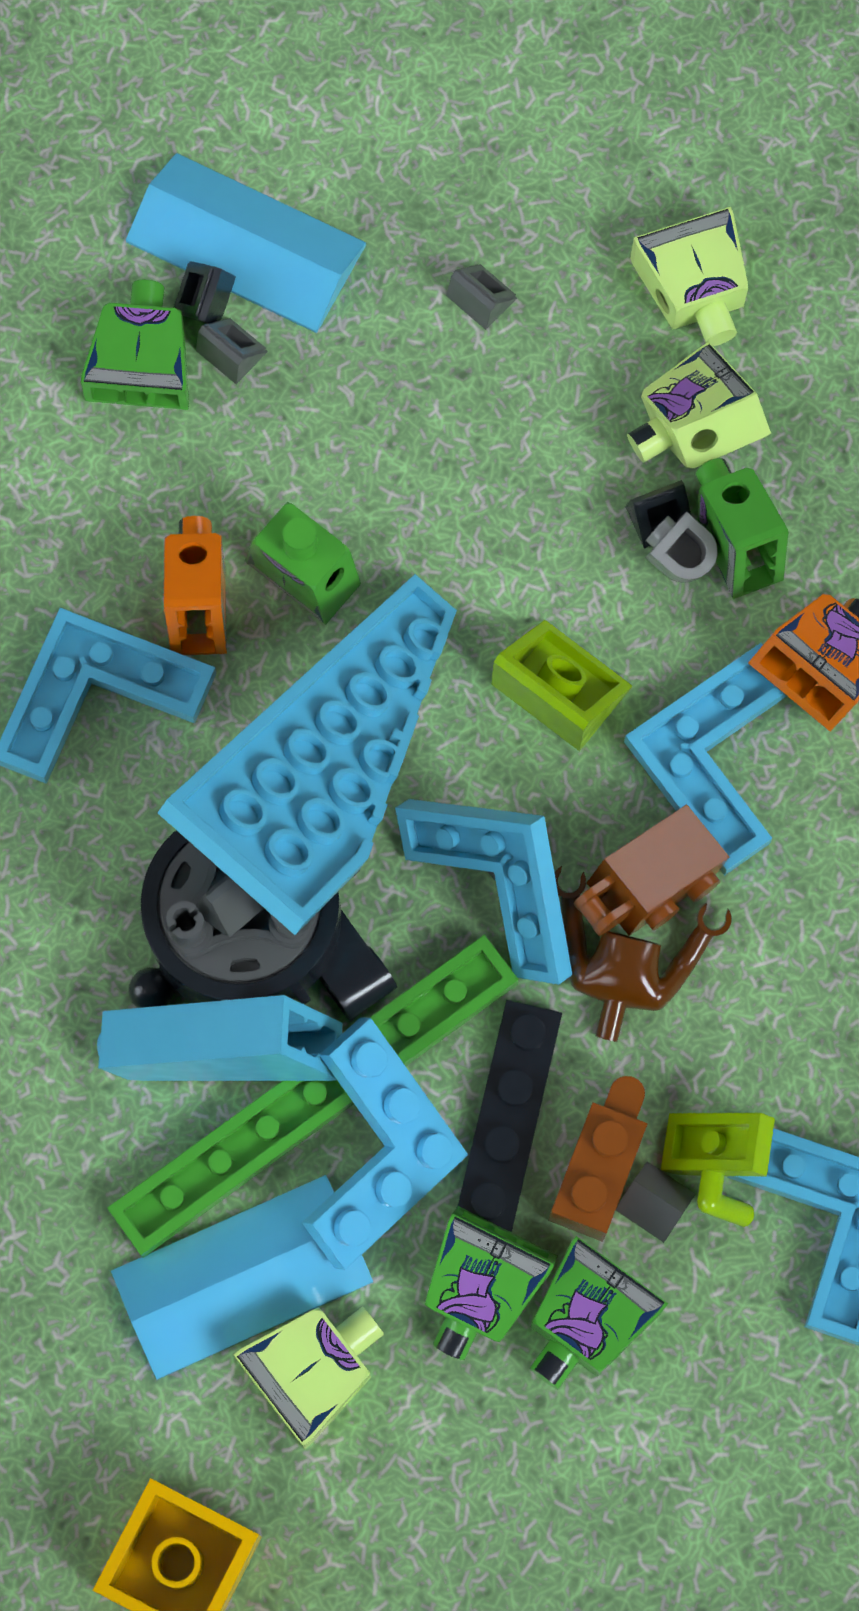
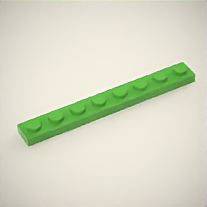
(300, 1108)

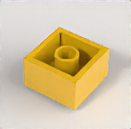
(176, 1556)

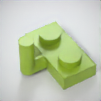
(716, 1148)

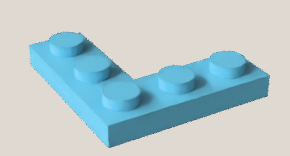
(85, 654)
(675, 753)
(518, 854)
(415, 1151)
(830, 1183)

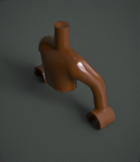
(626, 967)

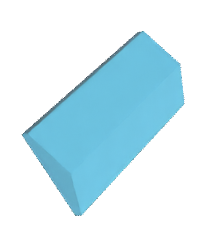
(272, 249)
(233, 1281)

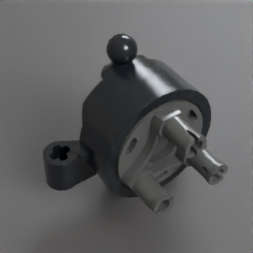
(254, 961)

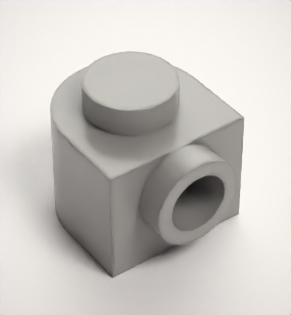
(682, 549)

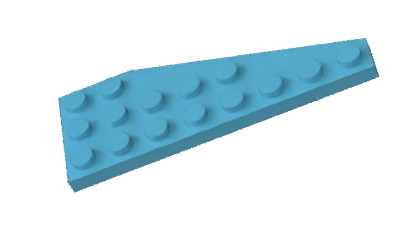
(310, 778)

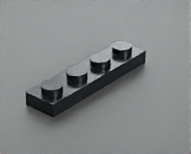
(509, 1113)

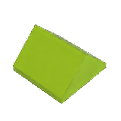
(558, 683)

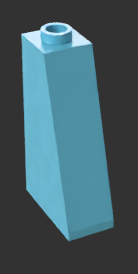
(218, 1041)

